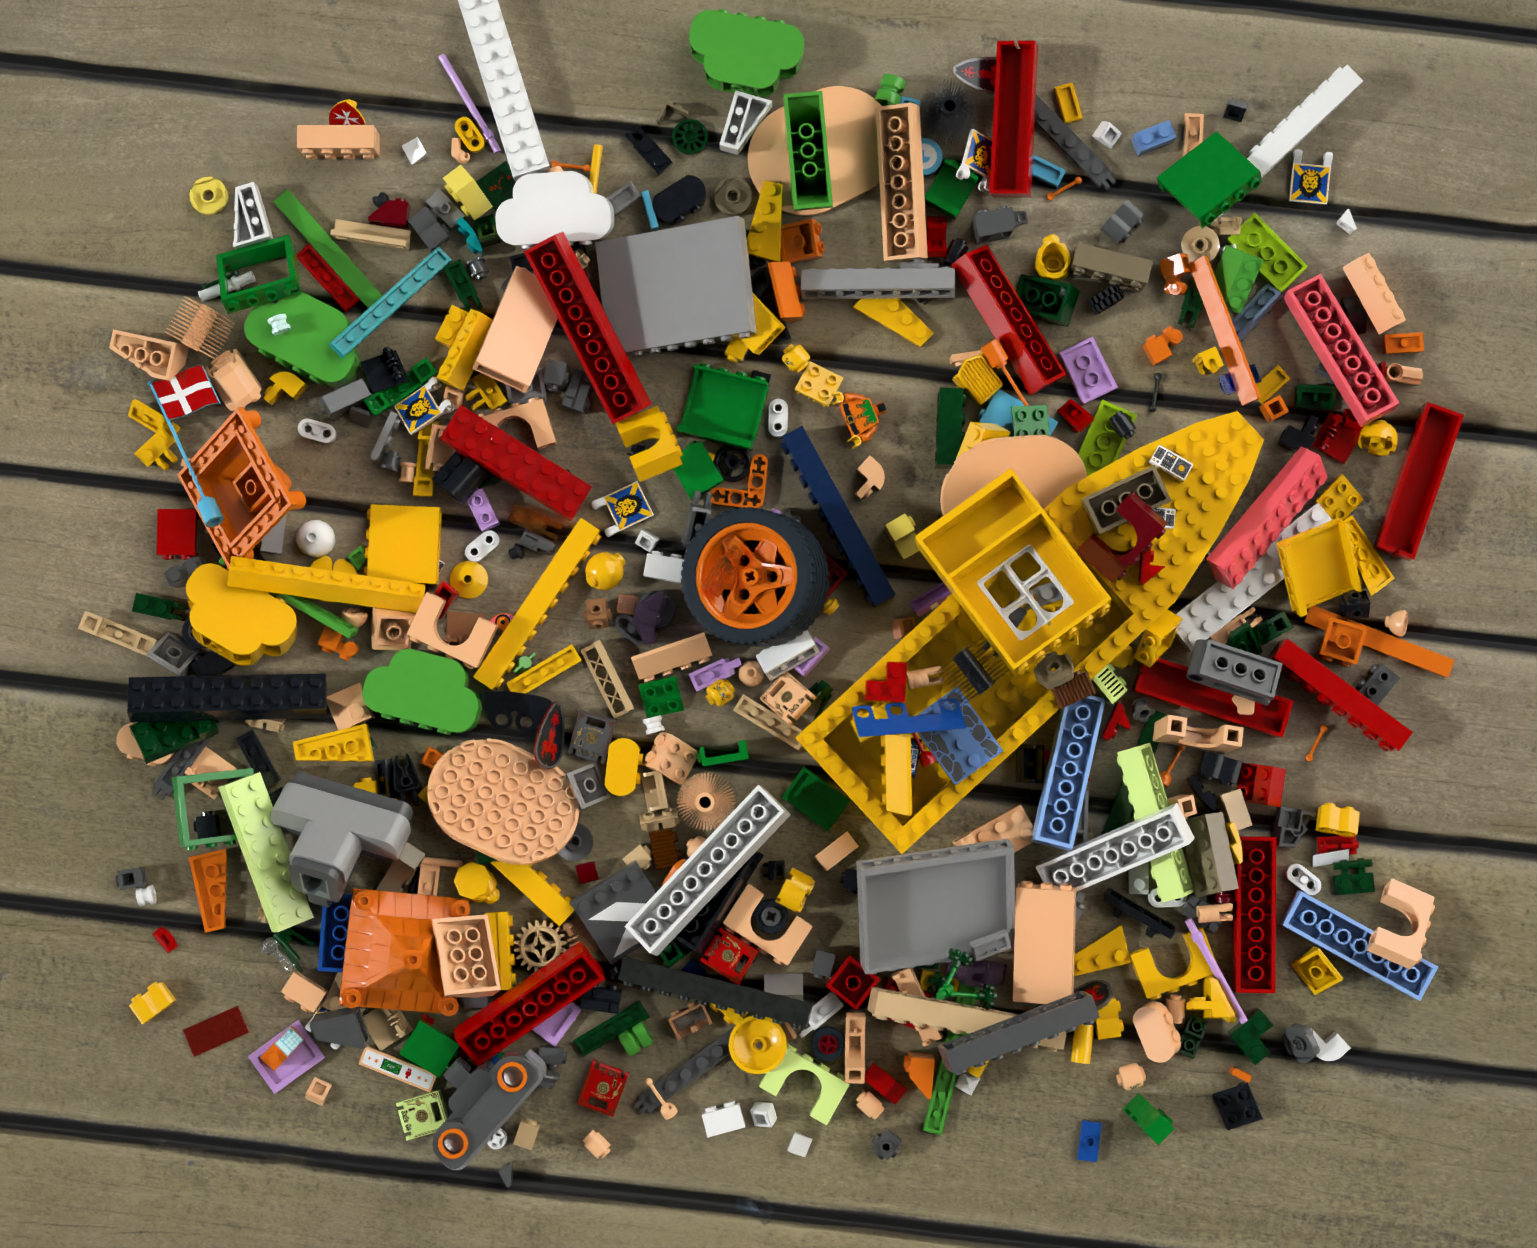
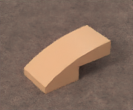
(836, 851)

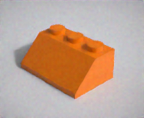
(786, 291)
(920, 1070)

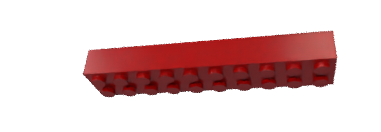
(587, 327)

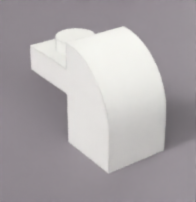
(1332, 1047)

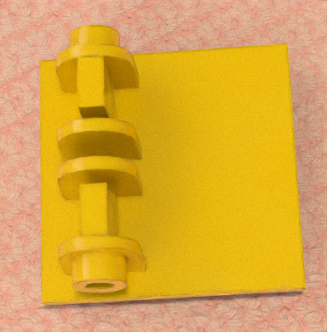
(818, 384)
(1339, 498)

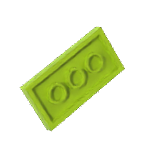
(1279, 263)
(1101, 442)

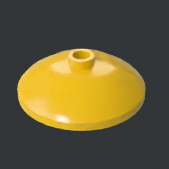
(744, 1040)

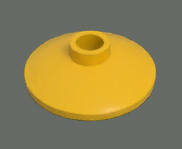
(476, 586)

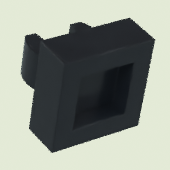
(1235, 110)
(776, 870)

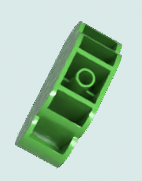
(745, 51)
(307, 342)
(424, 691)

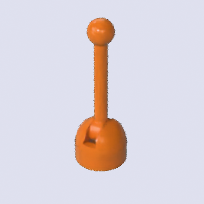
(1165, 775)

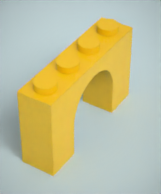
(980, 432)
(663, 454)
(1155, 984)

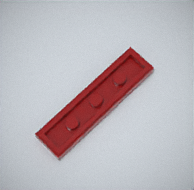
(327, 278)

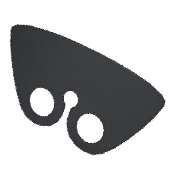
(505, 702)

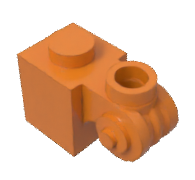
(1172, 269)
(1157, 347)
(333, 641)

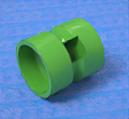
(891, 88)
(635, 1039)

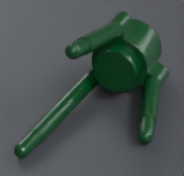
(821, 691)
(284, 938)

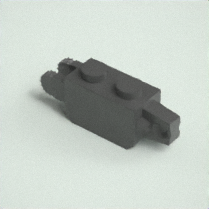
(696, 517)

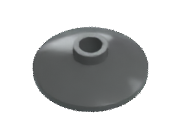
(582, 849)

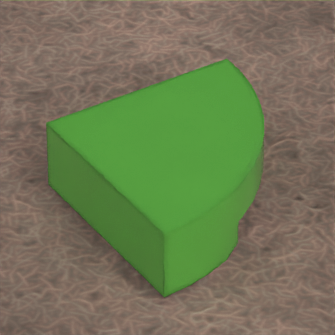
(358, 558)

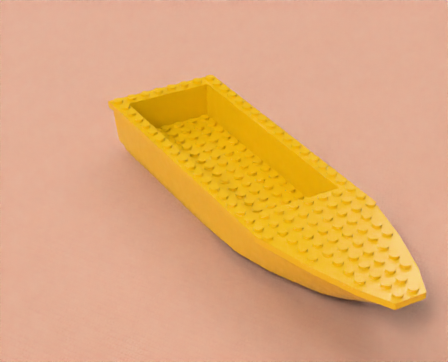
(1017, 705)

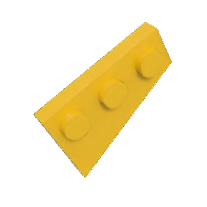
(1103, 953)

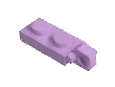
(718, 670)

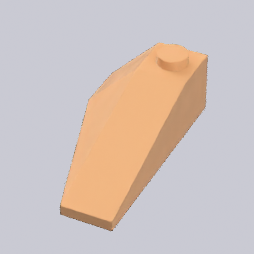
(155, 356)

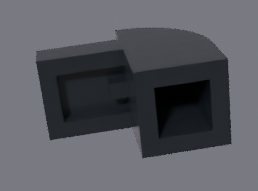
(1293, 438)

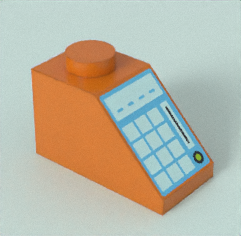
(282, 1048)

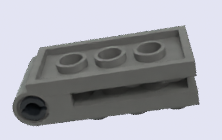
(1236, 671)

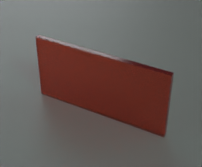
(215, 1031)

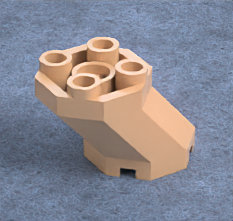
(233, 380)

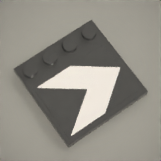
(611, 906)

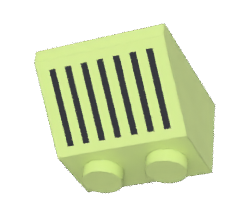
(1109, 685)

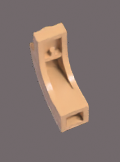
(855, 1047)

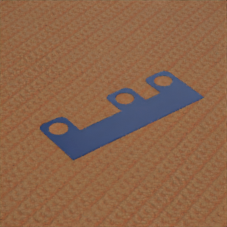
(903, 724)

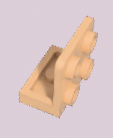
(671, 757)

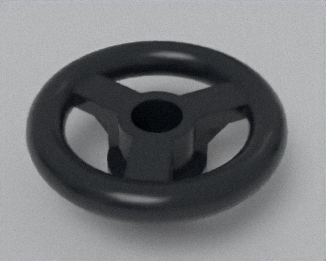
(747, 460)

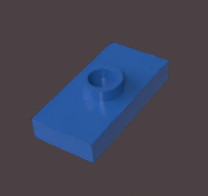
(1089, 1141)

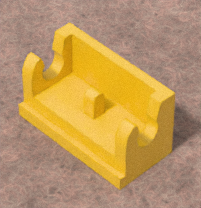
(1210, 359)

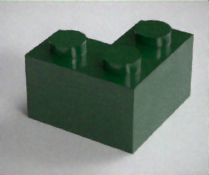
(1248, 1034)

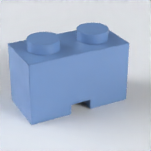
(1153, 138)

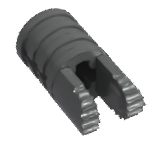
(537, 543)

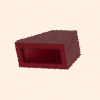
(392, 213)

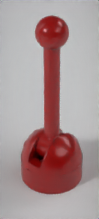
(926, 757)

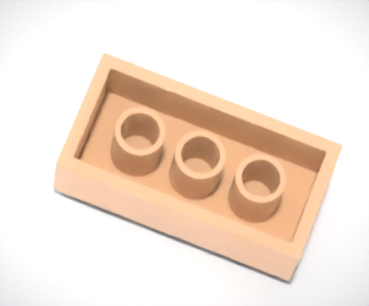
(338, 141)

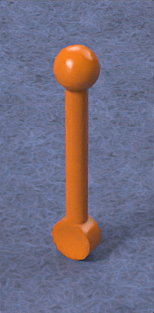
(586, 168)
(1050, 196)
(1309, 757)

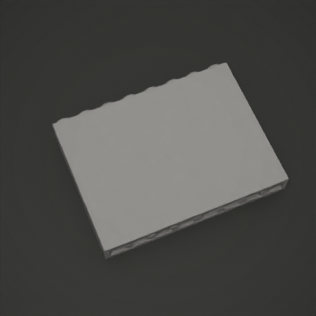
(678, 286)
(932, 902)

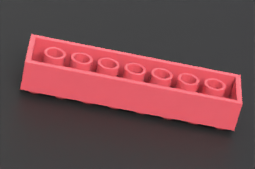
(1340, 350)
(1267, 517)

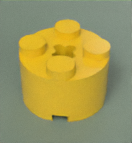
(794, 890)

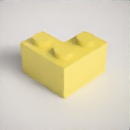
(465, 190)
(902, 535)

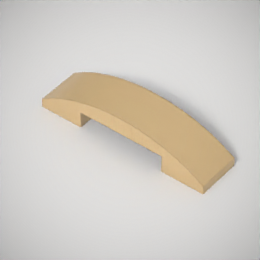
(117, 633)

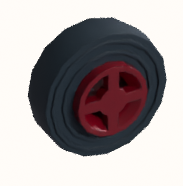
(827, 1050)

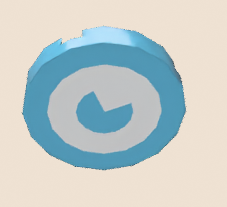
(931, 156)

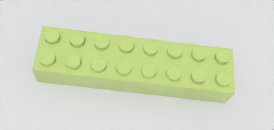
(1147, 797)
(264, 851)

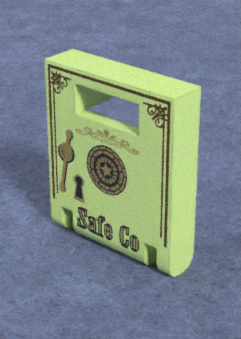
(419, 1115)

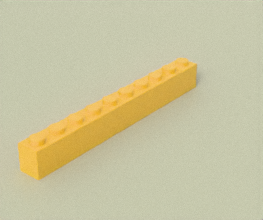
(325, 584)
(537, 604)
(533, 885)

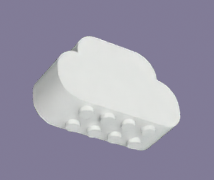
(551, 205)

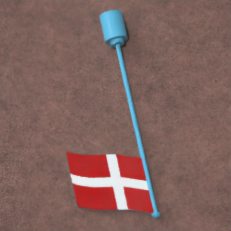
(179, 398)

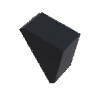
(1355, 313)

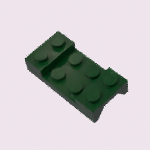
(165, 738)

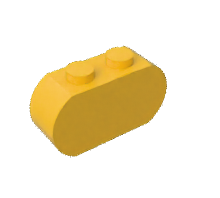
(623, 767)

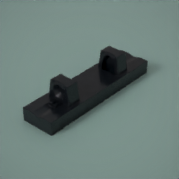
(1154, 922)

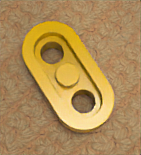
(470, 135)

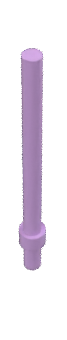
(488, 135)
(1198, 938)

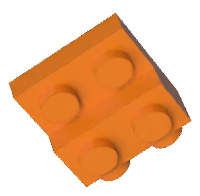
(801, 241)
(1342, 642)

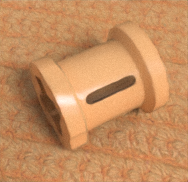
(407, 472)

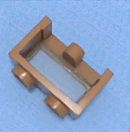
(689, 1019)

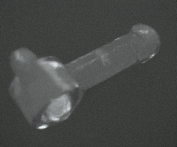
(269, 947)

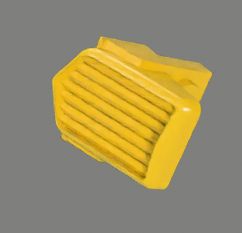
(978, 379)
(1213, 1003)

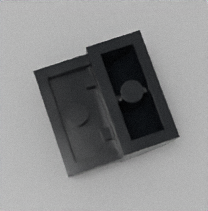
(460, 477)

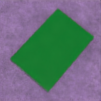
(816, 798)

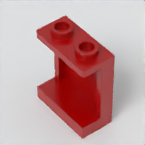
(177, 533)

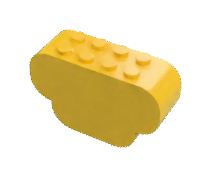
(237, 620)

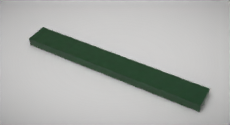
(1121, 807)

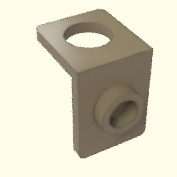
(675, 107)

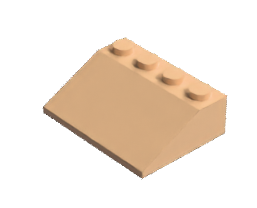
(466, 956)

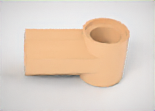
(1404, 374)

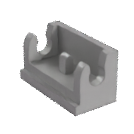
(274, 539)

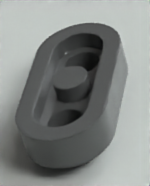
(630, 631)

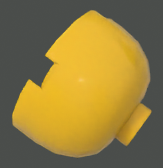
(1378, 438)

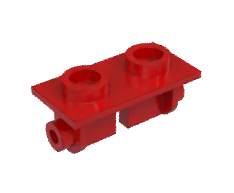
(1337, 843)

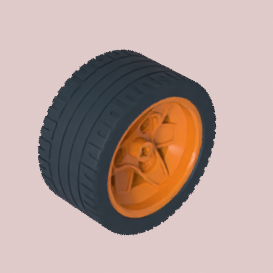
(803, 576)

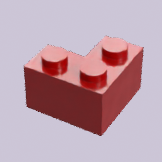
(893, 687)

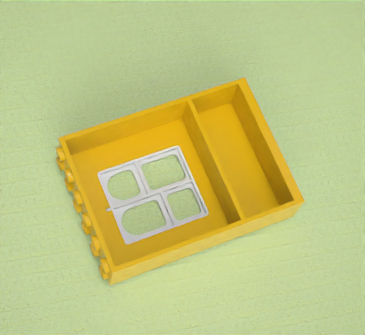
(985, 538)

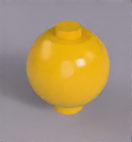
(605, 570)

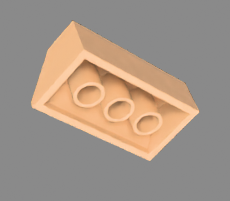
(1374, 293)
(672, 656)

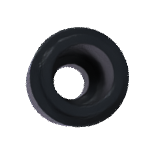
(955, 250)
(1122, 425)

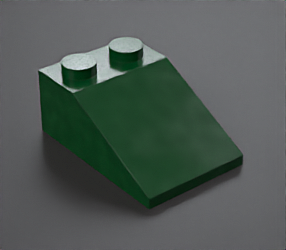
(1048, 299)

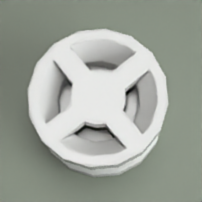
(653, 725)
(146, 895)
(495, 1142)

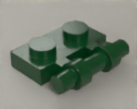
(1353, 883)

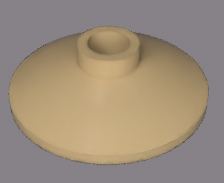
(1207, 236)

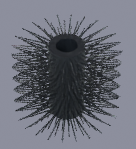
(947, 114)
(973, 671)

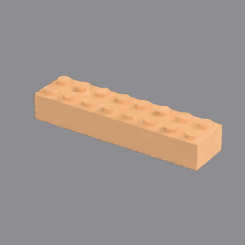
(901, 182)

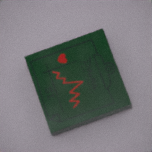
(497, 185)

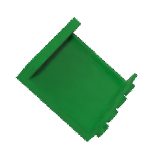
(1210, 179)
(724, 407)

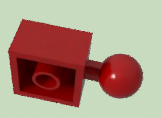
(852, 994)

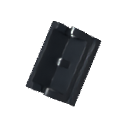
(1029, 763)

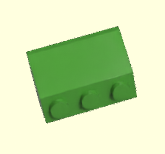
(1236, 276)

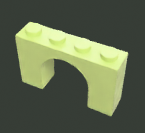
(832, 1085)

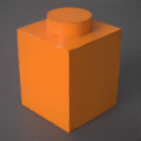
(1273, 409)

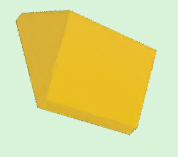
(1316, 970)

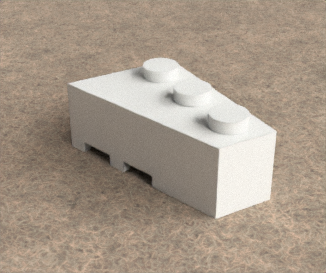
(742, 121)
(250, 217)

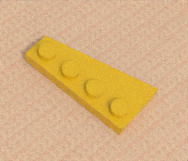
(766, 226)
(897, 317)
(1369, 561)
(338, 746)

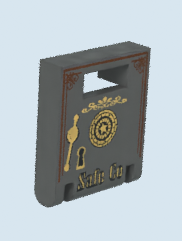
(591, 740)

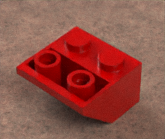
(1262, 784)

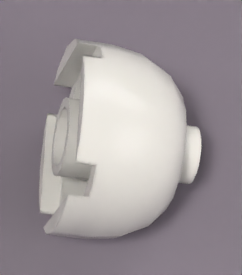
(315, 538)

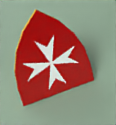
(346, 114)

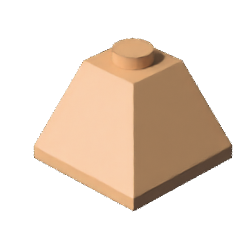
(390, 629)
(349, 707)

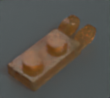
(533, 521)

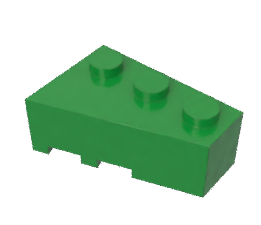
(1151, 1121)

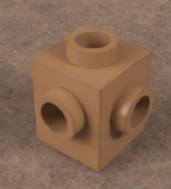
(597, 614)

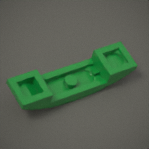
(386, 399)

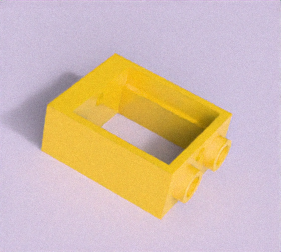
(1158, 638)

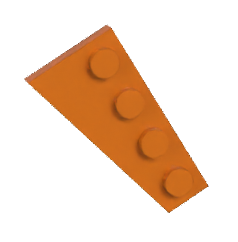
(210, 883)

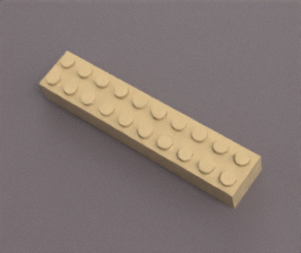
(942, 1014)

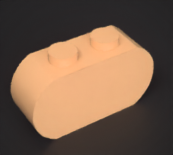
(129, 746)
(1157, 1031)

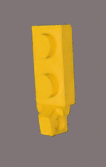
(149, 417)

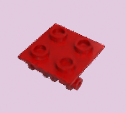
(1336, 439)

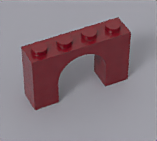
(1112, 562)

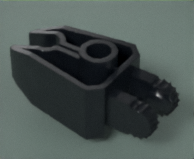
(406, 781)

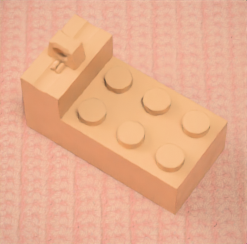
(1009, 825)

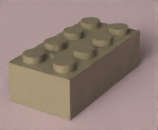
(1110, 267)
(1102, 504)
(1210, 856)

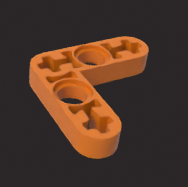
(752, 491)

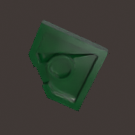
(1244, 639)

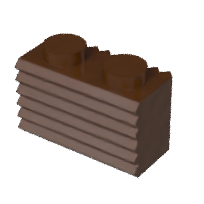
(1073, 690)
(664, 848)

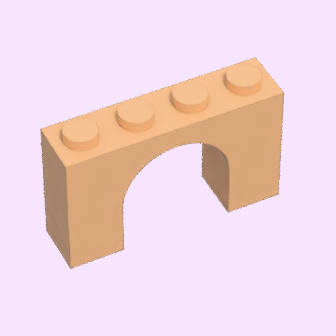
(533, 413)
(425, 630)
(1175, 731)
(1417, 908)
(781, 948)

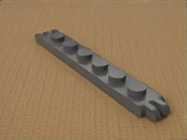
(1072, 145)
(177, 766)
(685, 1073)

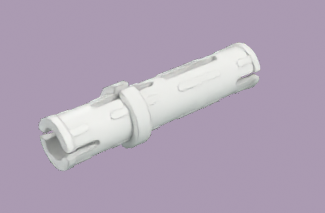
(234, 283)

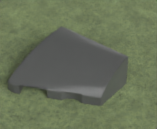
(1290, 825)

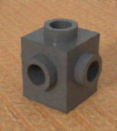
(886, 1137)

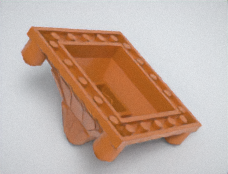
(245, 484)
(394, 952)

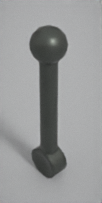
(1158, 376)

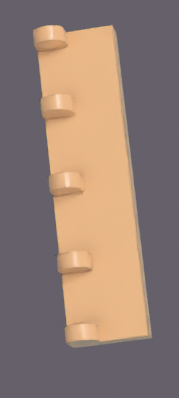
(908, 983)

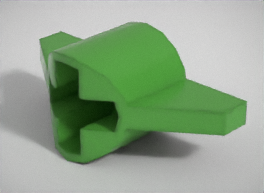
(524, 663)

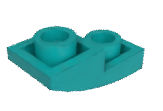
(473, 242)

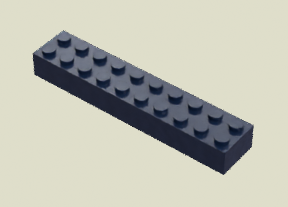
(838, 517)

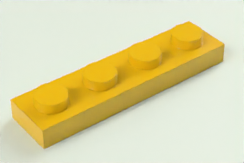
(545, 670)

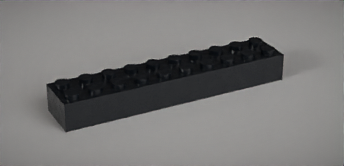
(227, 697)

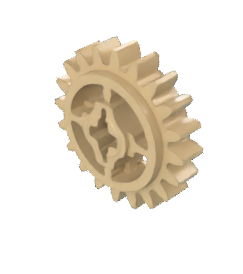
(538, 928)

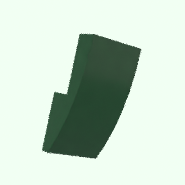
(1191, 1035)

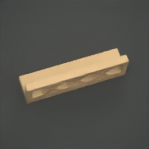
(371, 234)
(611, 671)

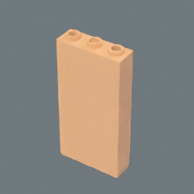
(517, 332)
(1044, 942)

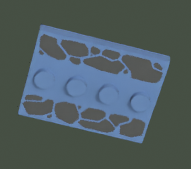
(960, 750)

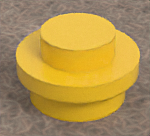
(830, 606)

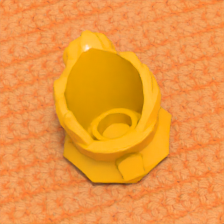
(1052, 259)
(476, 883)

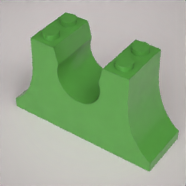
(807, 151)

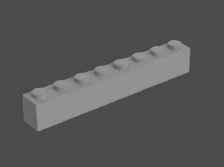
(878, 283)

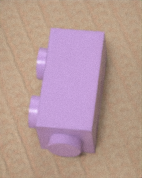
(483, 510)

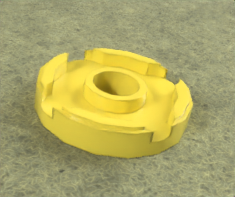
(218, 201)

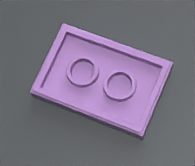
(1087, 370)

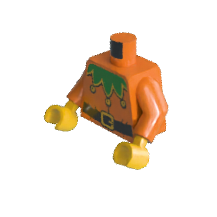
(859, 416)

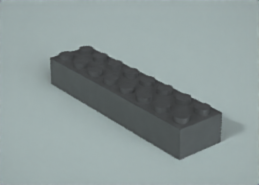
(1018, 1032)

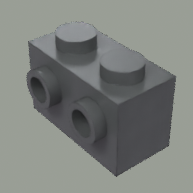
(556, 375)
(1377, 683)

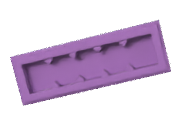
(930, 599)

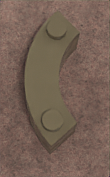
(402, 870)

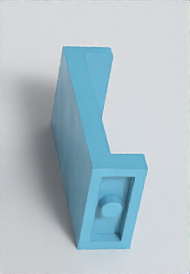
(999, 412)

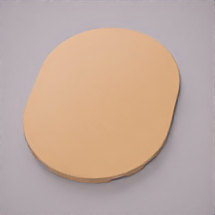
(850, 144)
(1038, 460)
(502, 802)

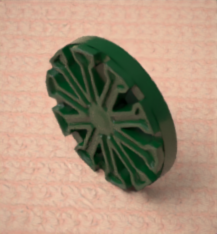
(690, 136)

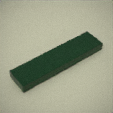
(611, 1028)

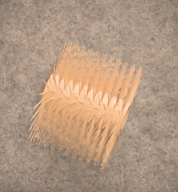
(200, 327)
(703, 789)

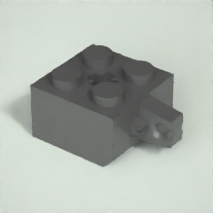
(996, 224)

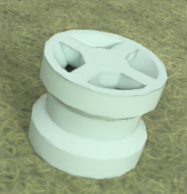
(279, 324)

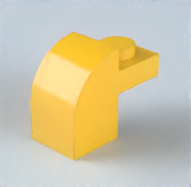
(284, 382)

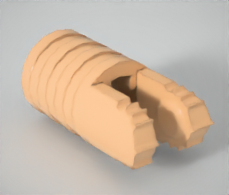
(920, 678)
(1210, 913)

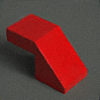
(936, 236)
(884, 1083)

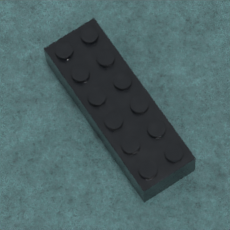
(704, 925)

